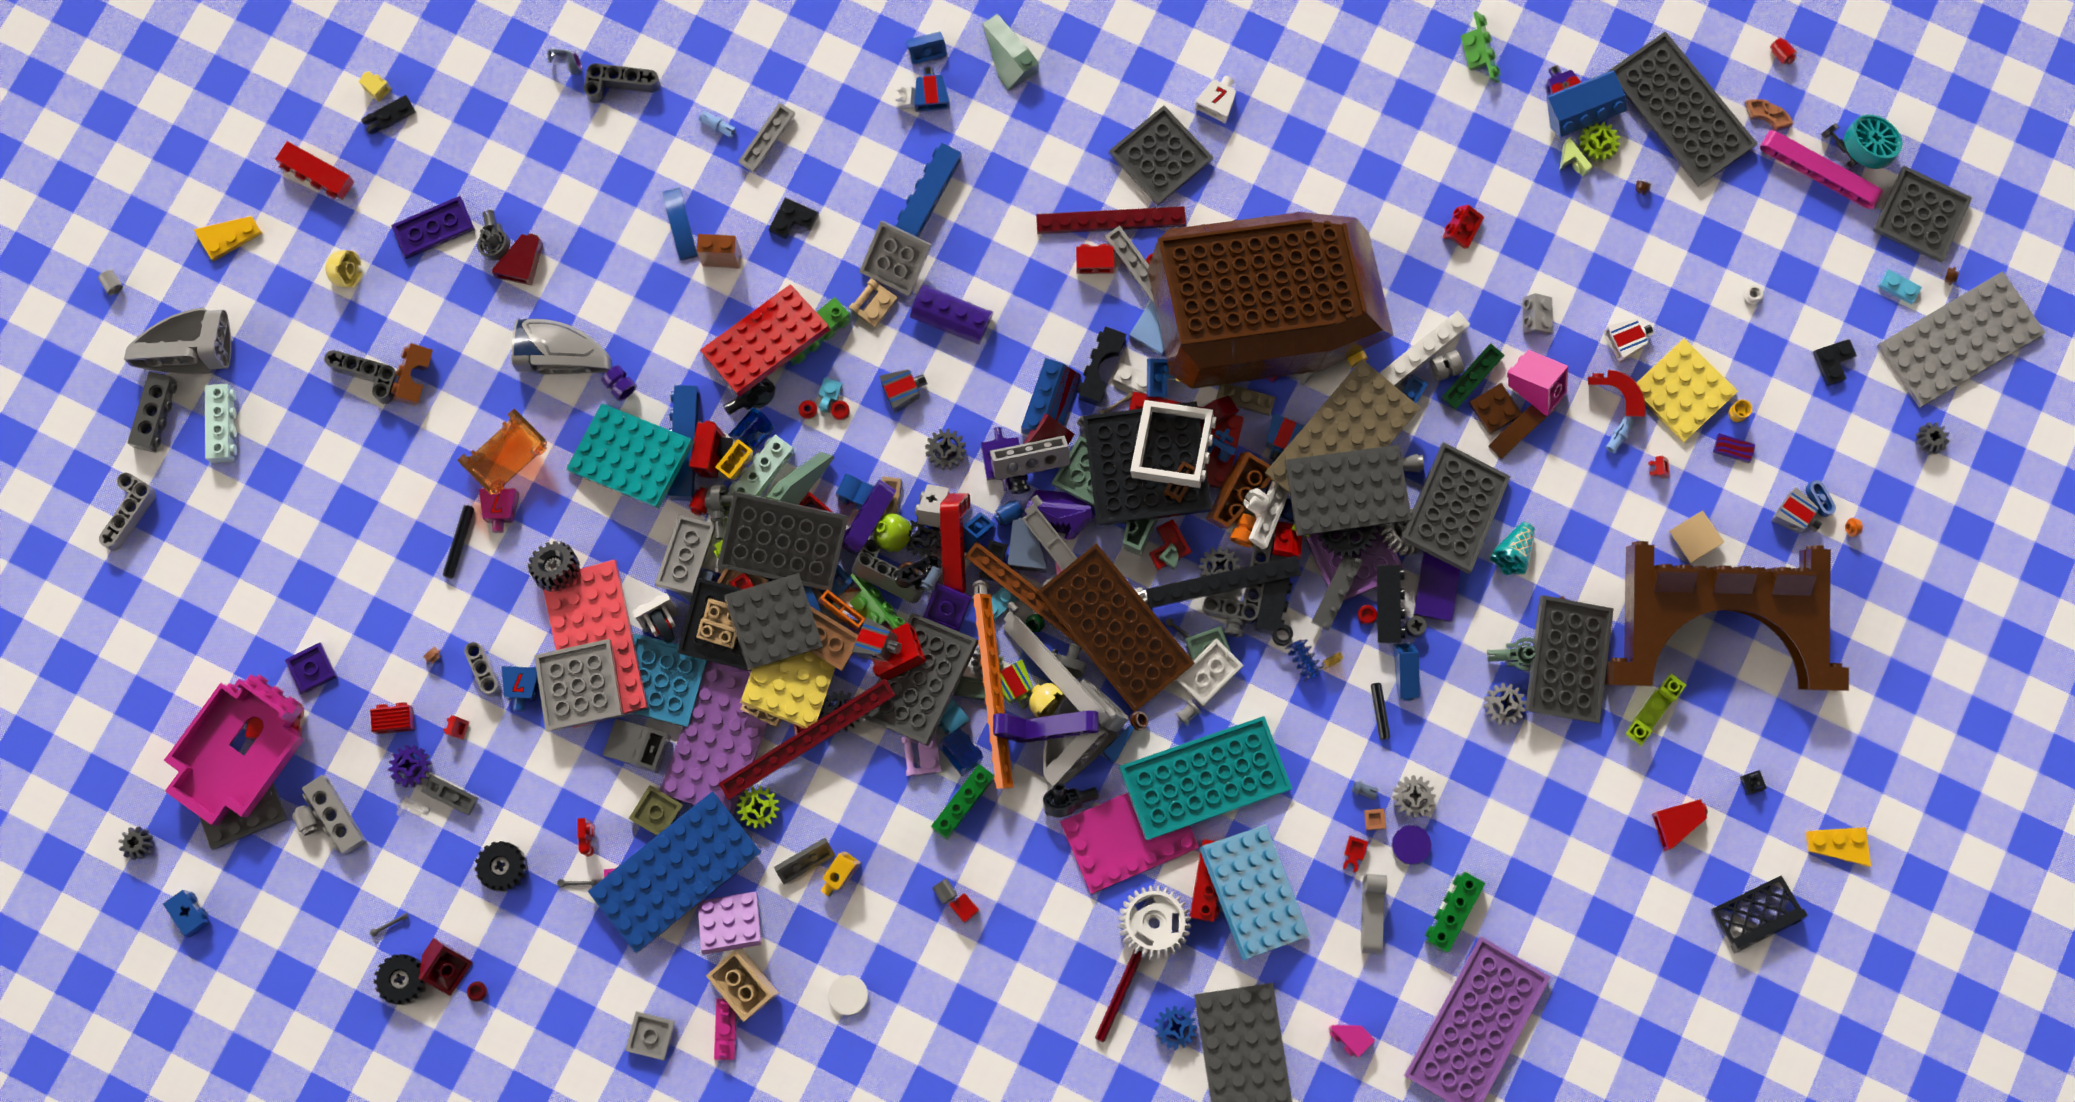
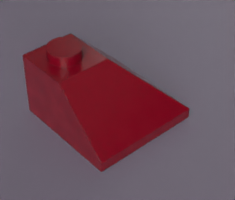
(443, 966)

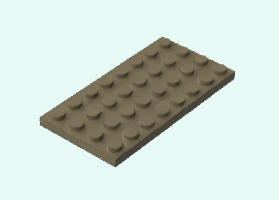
(1357, 416)

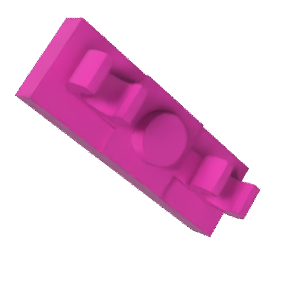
(724, 1031)

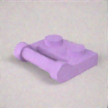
(928, 757)

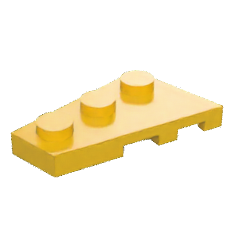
(227, 236)
(1844, 844)

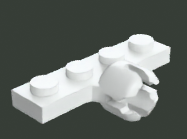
(1267, 511)

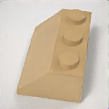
(742, 984)

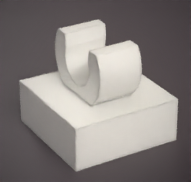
(904, 97)

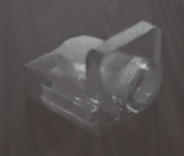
(416, 807)

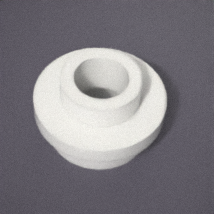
(1755, 289)

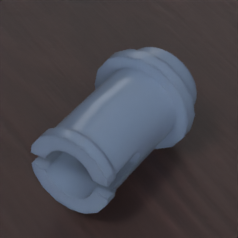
(931, 579)
(1364, 790)

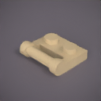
(877, 307)

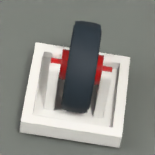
(658, 617)

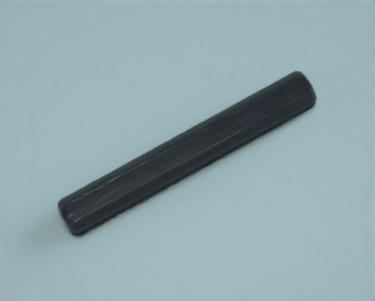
(458, 541)

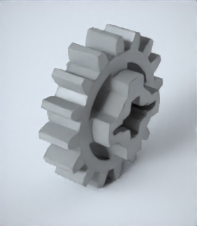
(1497, 703)
(1414, 805)

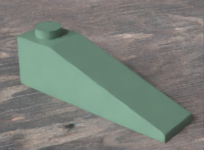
(1011, 56)
(801, 480)

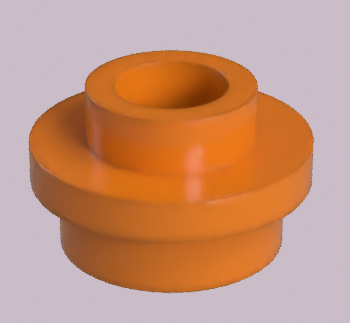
(1853, 527)

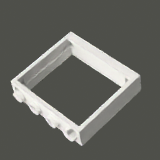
(1140, 472)

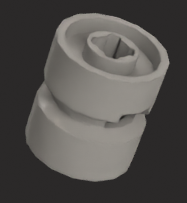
(1453, 365)

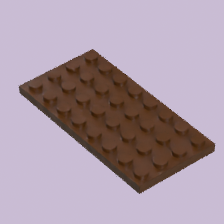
(1115, 627)

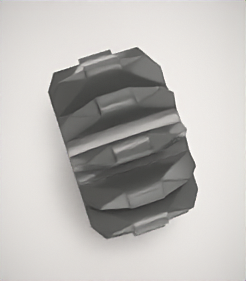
(1936, 433)
(135, 835)

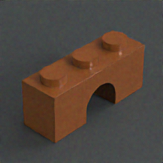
(406, 389)

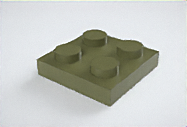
(655, 811)

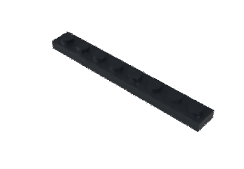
(1223, 582)

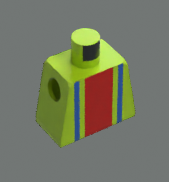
(1016, 684)

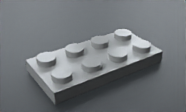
(685, 555)

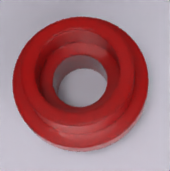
(807, 415)

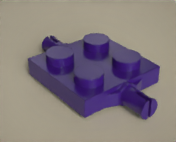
(998, 443)

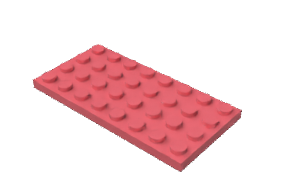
(597, 611)

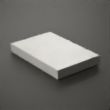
(1210, 672)

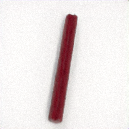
(1118, 996)

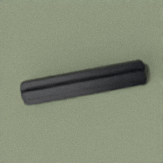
(1380, 711)

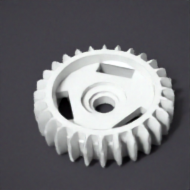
(1162, 910)

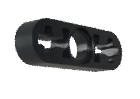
(915, 578)

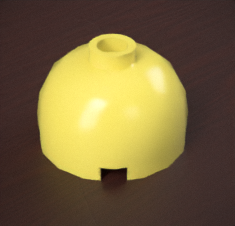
(343, 268)
(1045, 699)

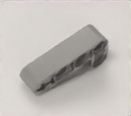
(123, 512)
(1373, 891)

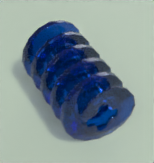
(1305, 659)

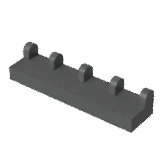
(1336, 592)

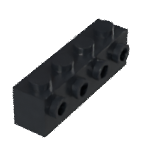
(1389, 604)

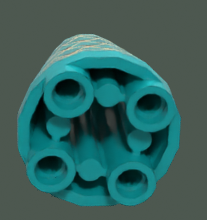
(1515, 550)

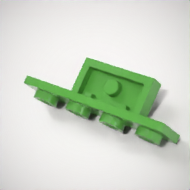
(1478, 48)
(873, 606)

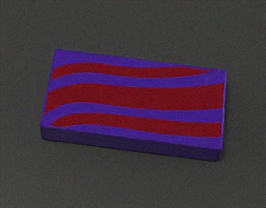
(1734, 448)

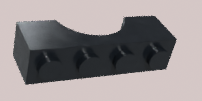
(1109, 345)

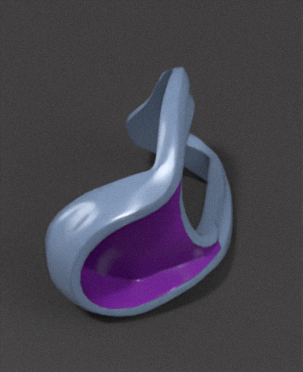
(574, 63)

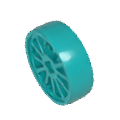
(1873, 135)

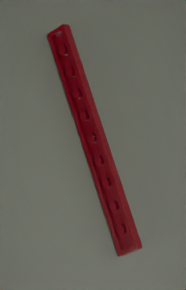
(806, 739)

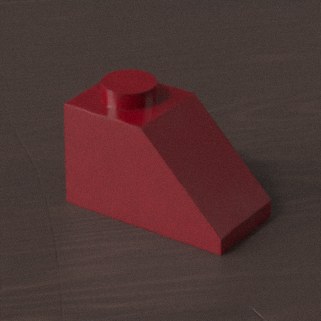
(1222, 409)

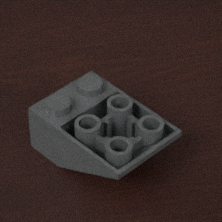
(637, 745)

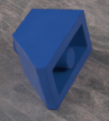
(976, 530)

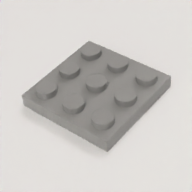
(895, 258)

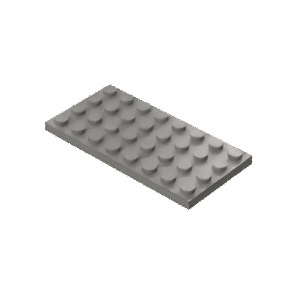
(1961, 339)

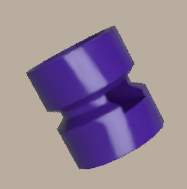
(621, 385)

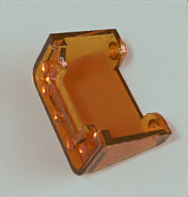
(504, 454)

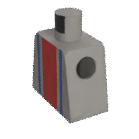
(1797, 512)

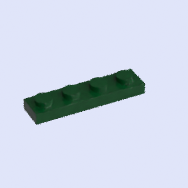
(1472, 376)

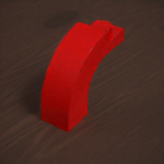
(1628, 386)

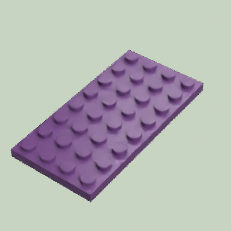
(716, 741)
(1477, 1024)

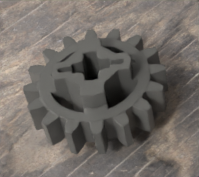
(952, 450)
(1214, 561)

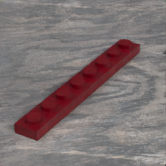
(1110, 220)

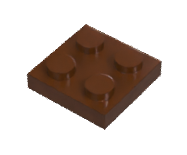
(1495, 408)

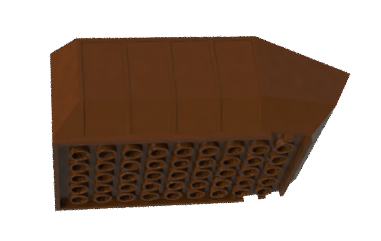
(1266, 297)

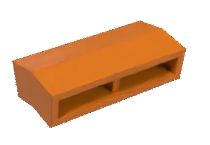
(839, 613)

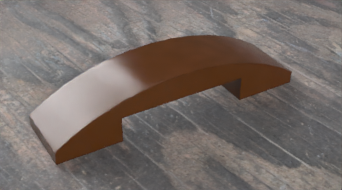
(1517, 431)

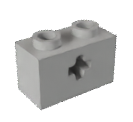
(929, 507)

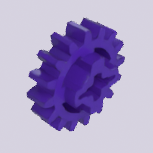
(401, 767)

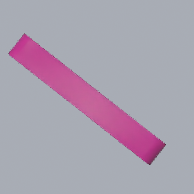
(1821, 169)

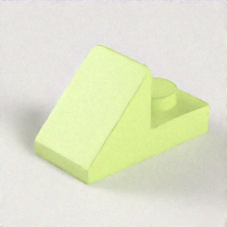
(1573, 155)

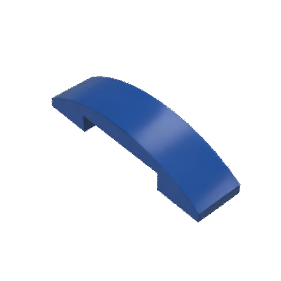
(679, 223)

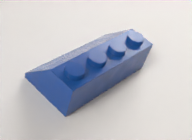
(1586, 104)

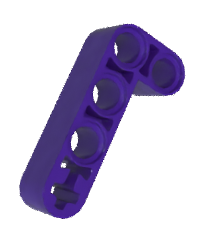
(867, 517)

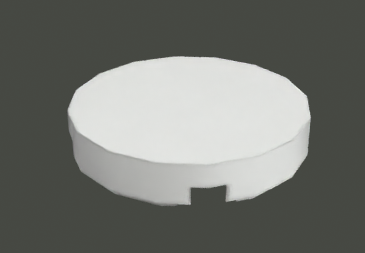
(848, 995)

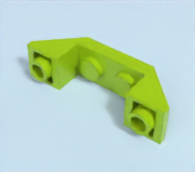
(1654, 708)

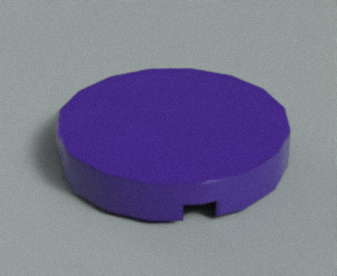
(1411, 844)

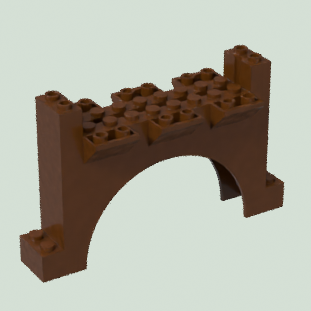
(1782, 598)

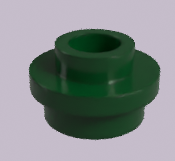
(1032, 625)

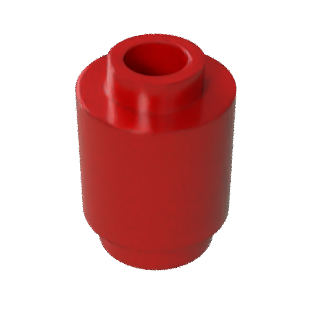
(1783, 51)
(698, 502)

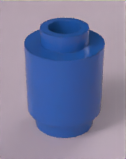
(1008, 513)

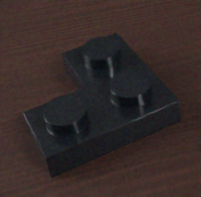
(790, 213)
(1829, 360)

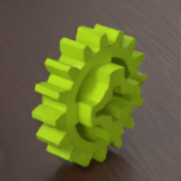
(1607, 140)
(749, 809)

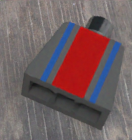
(902, 388)
(876, 642)

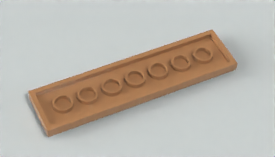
(835, 638)

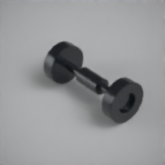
(1839, 142)

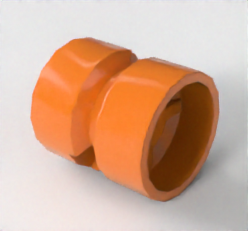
(1244, 527)

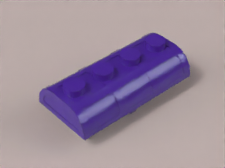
(951, 314)

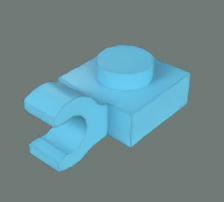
(829, 392)

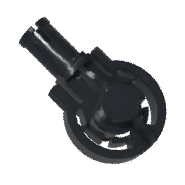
(755, 397)
(1066, 800)

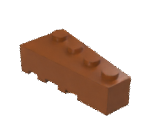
(1244, 476)

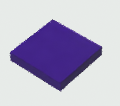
(947, 607)
(311, 668)

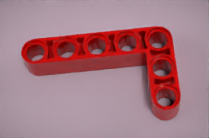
(952, 510)

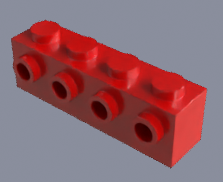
(314, 170)
(1204, 894)

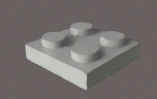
(650, 1035)

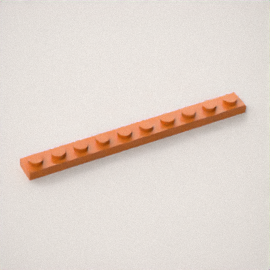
(993, 688)

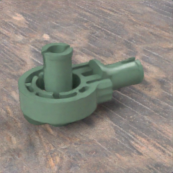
(1521, 654)

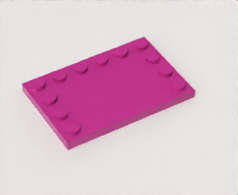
(1113, 847)

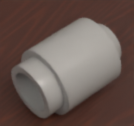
(305, 820)

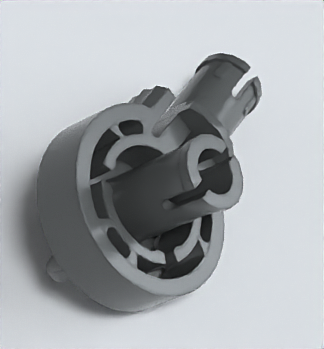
(493, 238)
(718, 506)
(1070, 662)

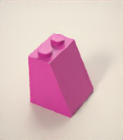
(1539, 380)

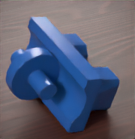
(1226, 449)

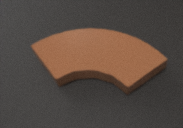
(1766, 111)

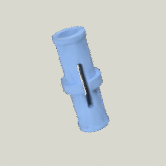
(717, 124)
(1620, 434)

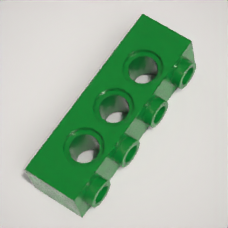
(962, 802)

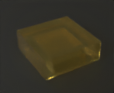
(1332, 660)

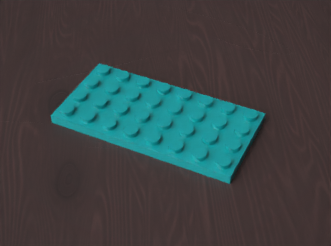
(1205, 778)

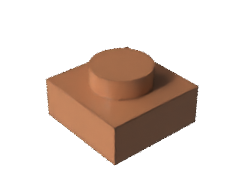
(1374, 819)

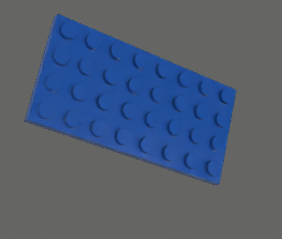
(674, 872)

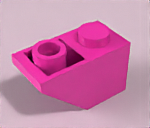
(1353, 1037)

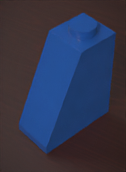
(1407, 671)

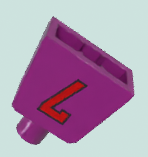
(499, 508)

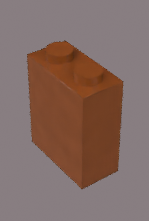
(718, 251)

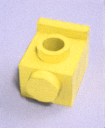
(375, 85)

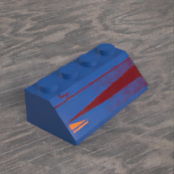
(1051, 394)

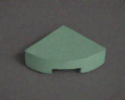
(1170, 556)

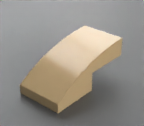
(896, 484)

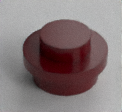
(477, 991)

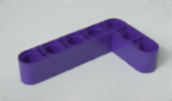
(1045, 728)

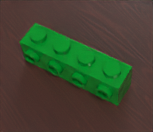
(1454, 912)

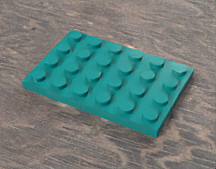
(630, 455)

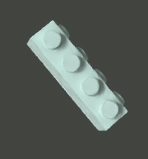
(220, 423)
(764, 467)

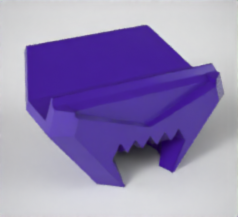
(1063, 512)

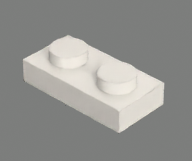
(1131, 378)

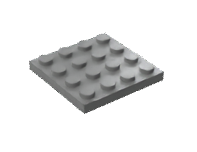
(578, 685)

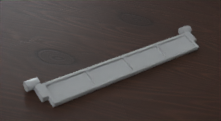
(1047, 535)
(1052, 666)

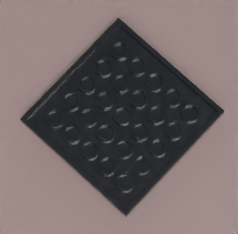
(1110, 453)

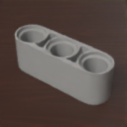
(486, 677)

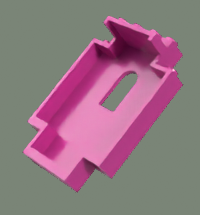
(216, 775)

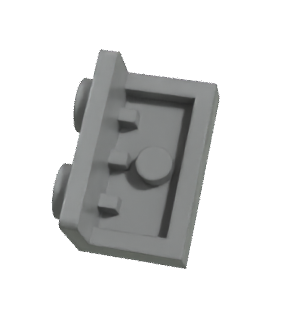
(1537, 314)

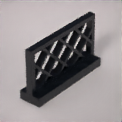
(1767, 929)

